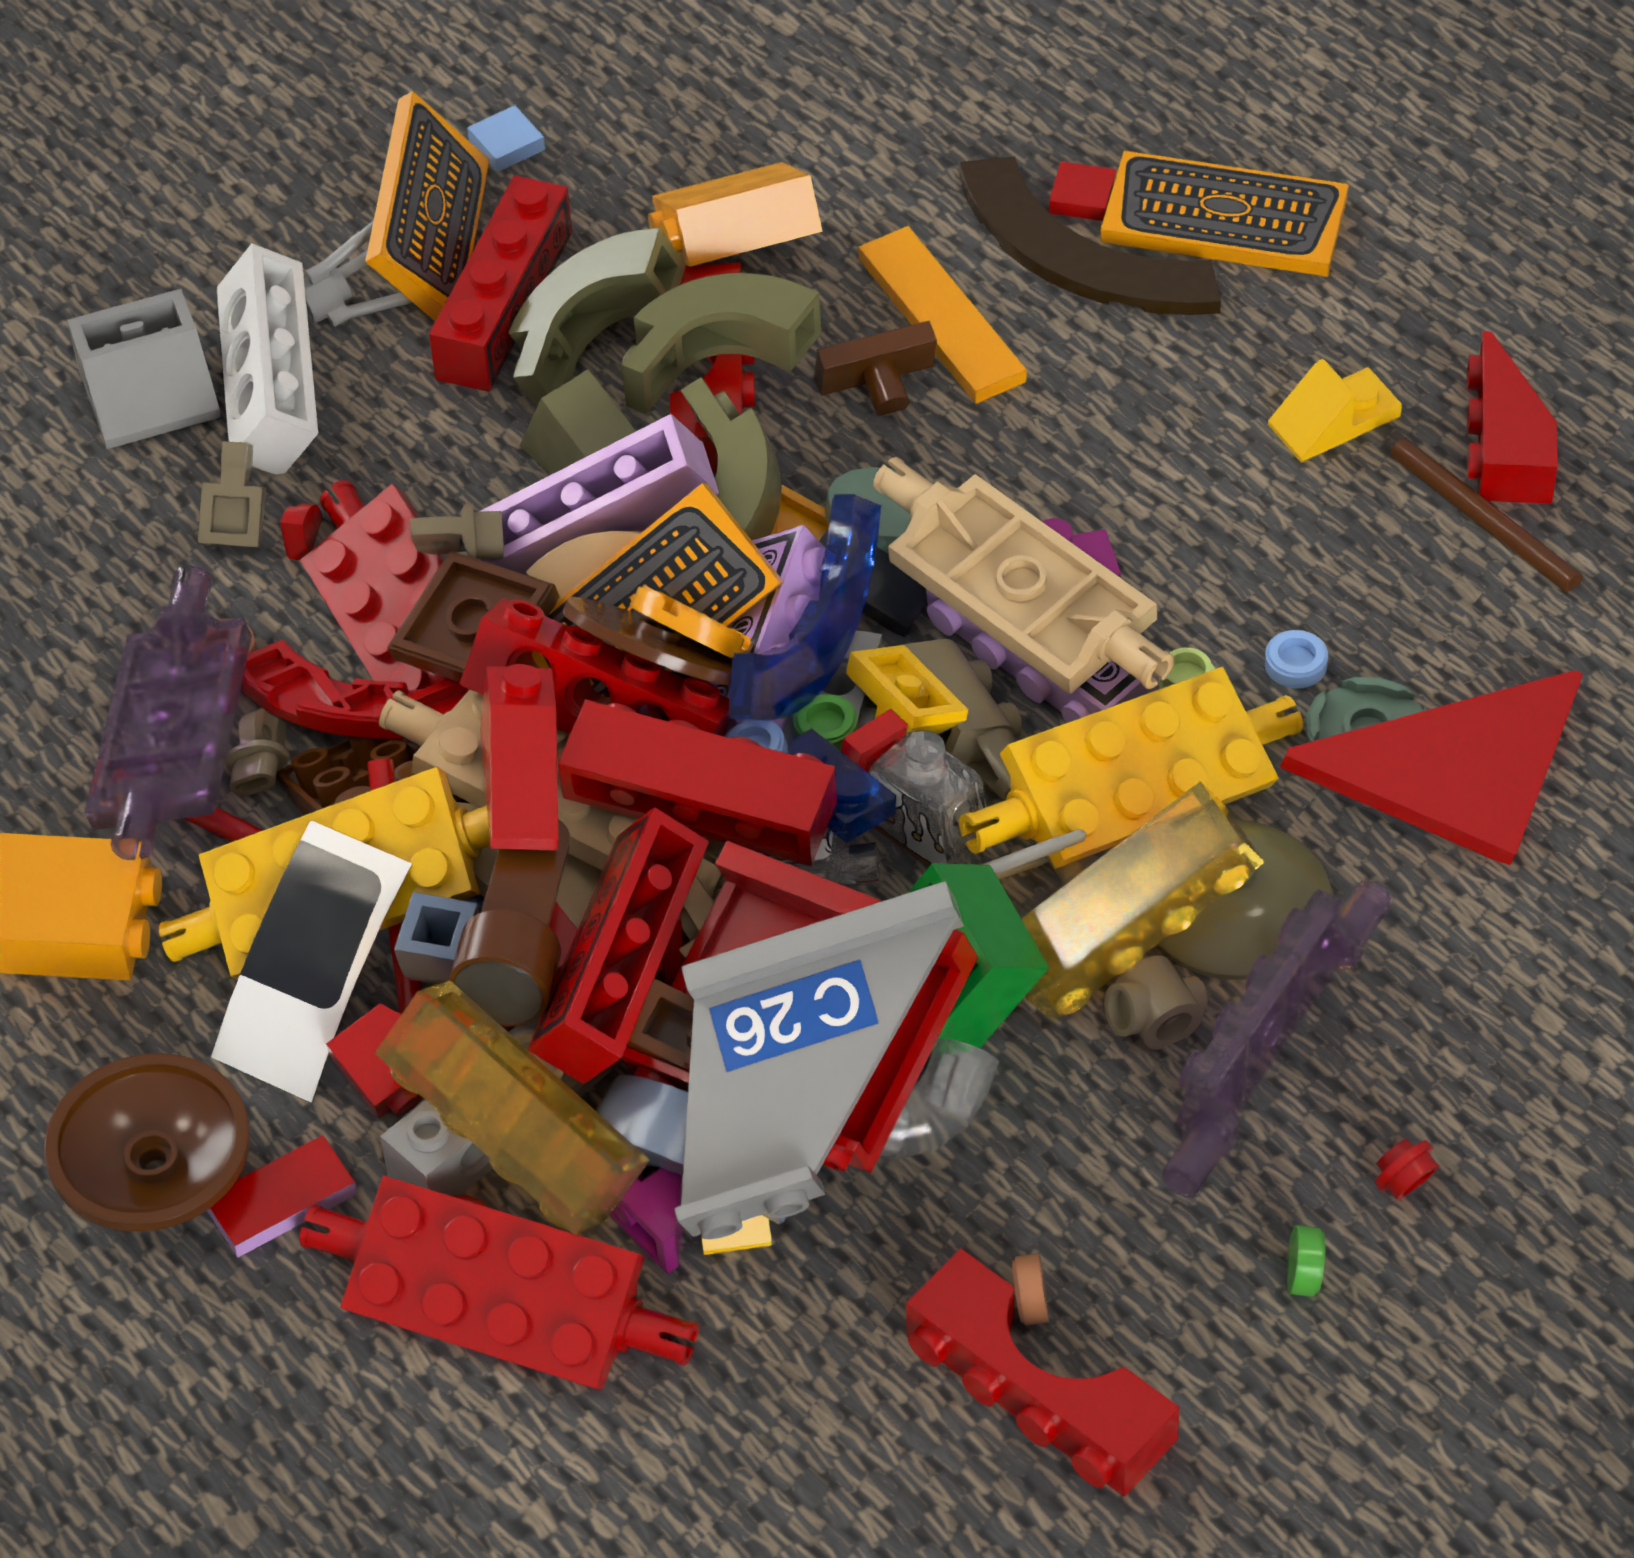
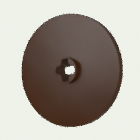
(649, 639)

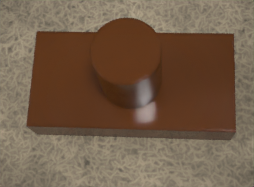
(878, 364)

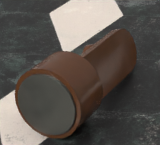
(508, 950)

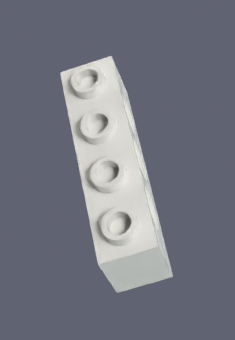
(267, 358)

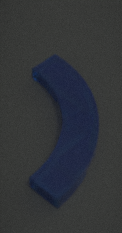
(793, 675)

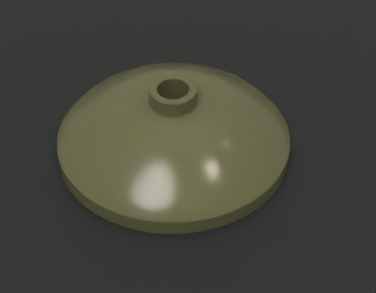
(1247, 922)

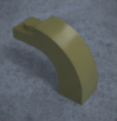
(585, 298)
(716, 317)
(747, 464)

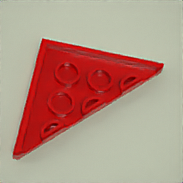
(1455, 768)

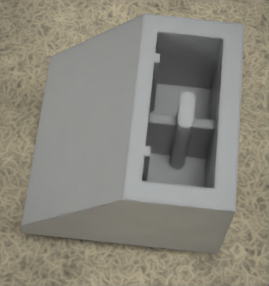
(143, 368)

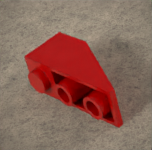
(1514, 430)

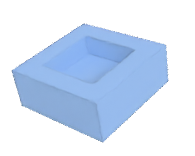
(506, 138)

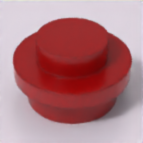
(1405, 1168)

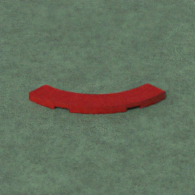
(308, 697)

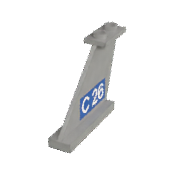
(789, 1046)

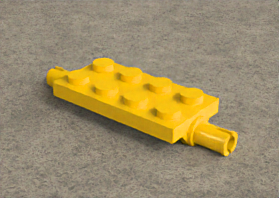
(1132, 763)
(405, 819)

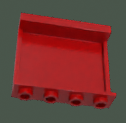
(773, 898)

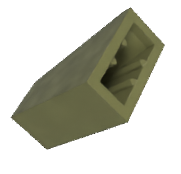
(573, 424)

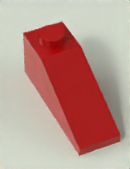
(520, 757)

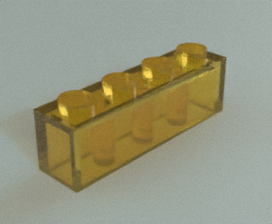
(1136, 898)
(511, 1107)

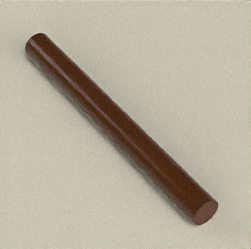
(1486, 515)

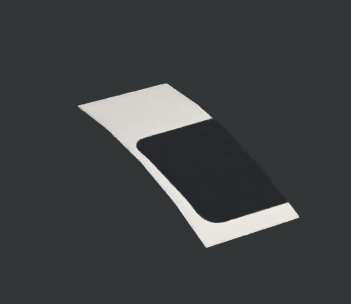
(307, 959)

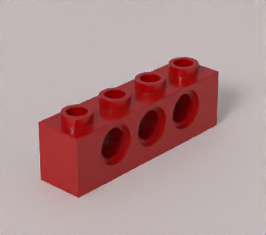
(519, 627)

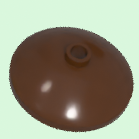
(145, 1113)

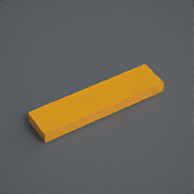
(925, 293)

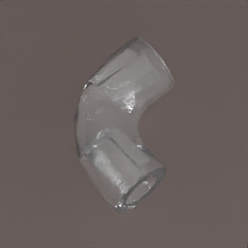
(943, 1099)

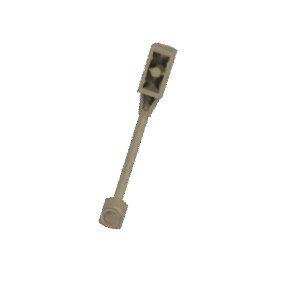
(1149, 994)

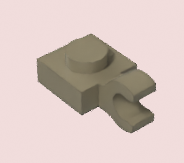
(232, 510)

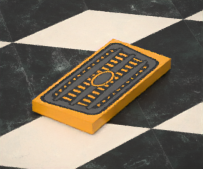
(426, 206)
(1225, 213)
(688, 554)

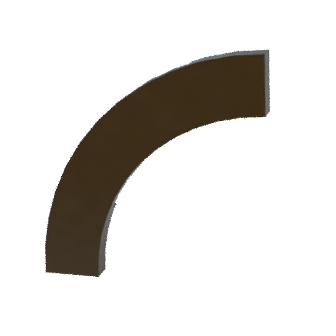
(1075, 262)

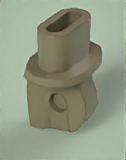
(473, 532)
(258, 755)

